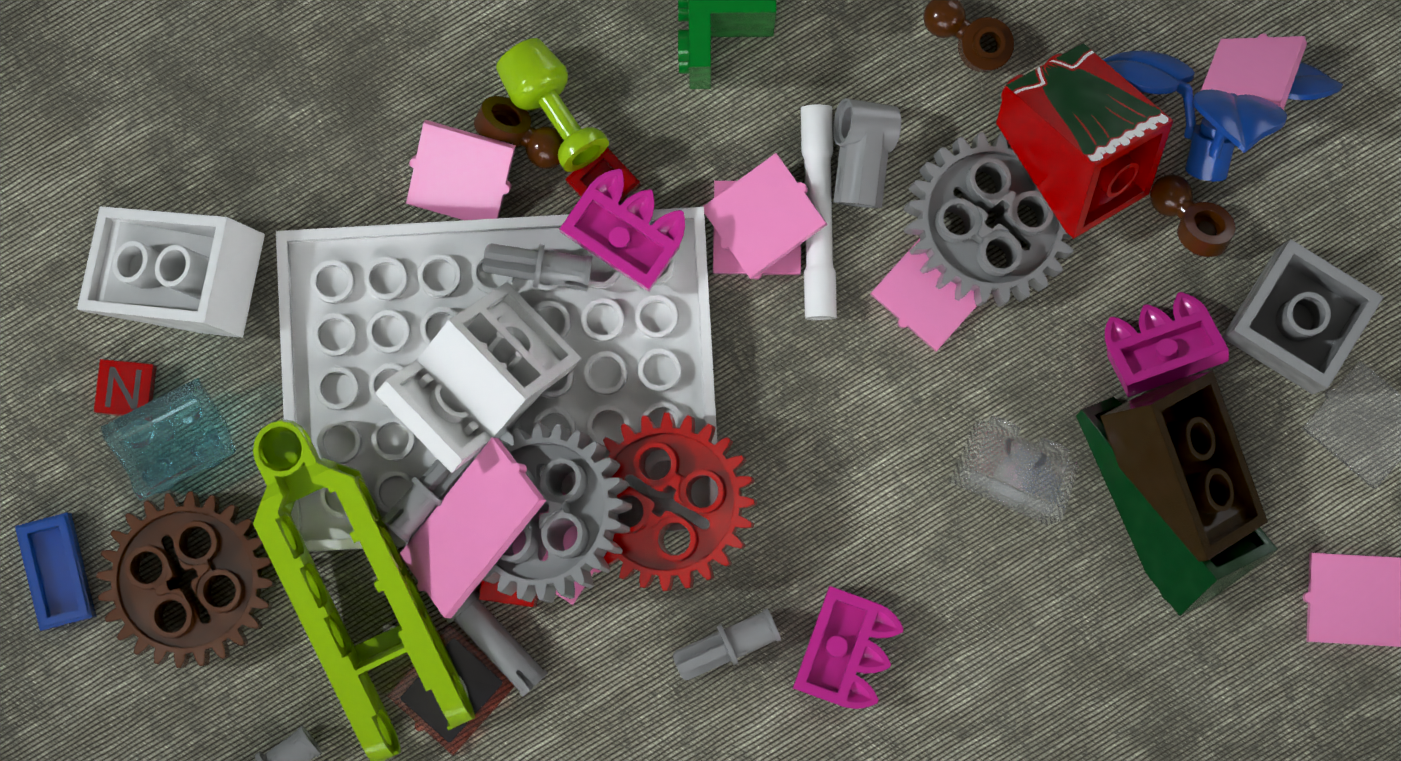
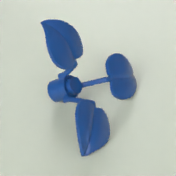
(1228, 117)

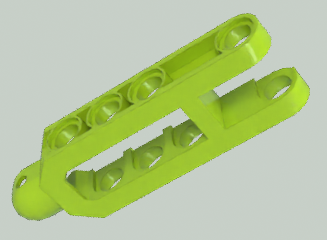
(294, 471)

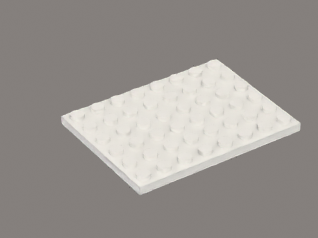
(377, 295)

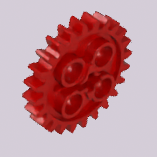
(691, 459)

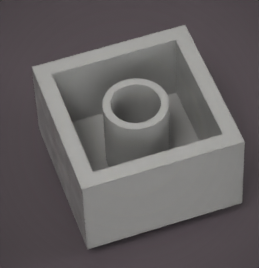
(1302, 317)

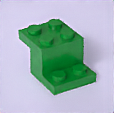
(718, 19)

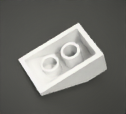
(172, 270)

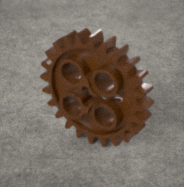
(143, 603)

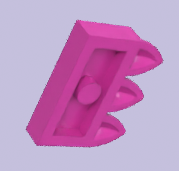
(622, 232)
(1164, 347)
(842, 648)

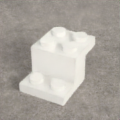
(478, 376)

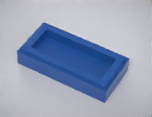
(55, 571)

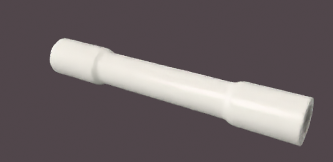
(817, 154)

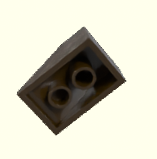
(1188, 462)

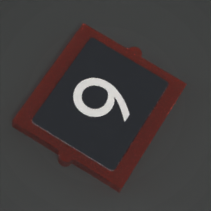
(482, 682)

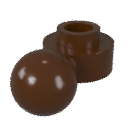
(949, 19)
(507, 123)
(1203, 227)

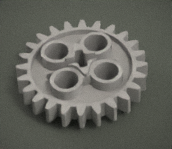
(964, 256)
(589, 506)

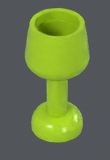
(535, 81)

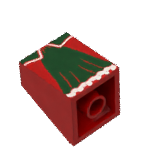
(1083, 137)

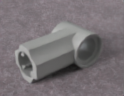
(865, 138)

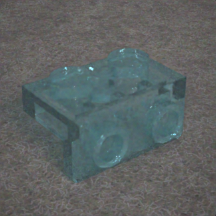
(170, 439)

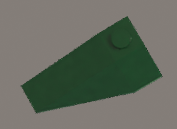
(1165, 558)

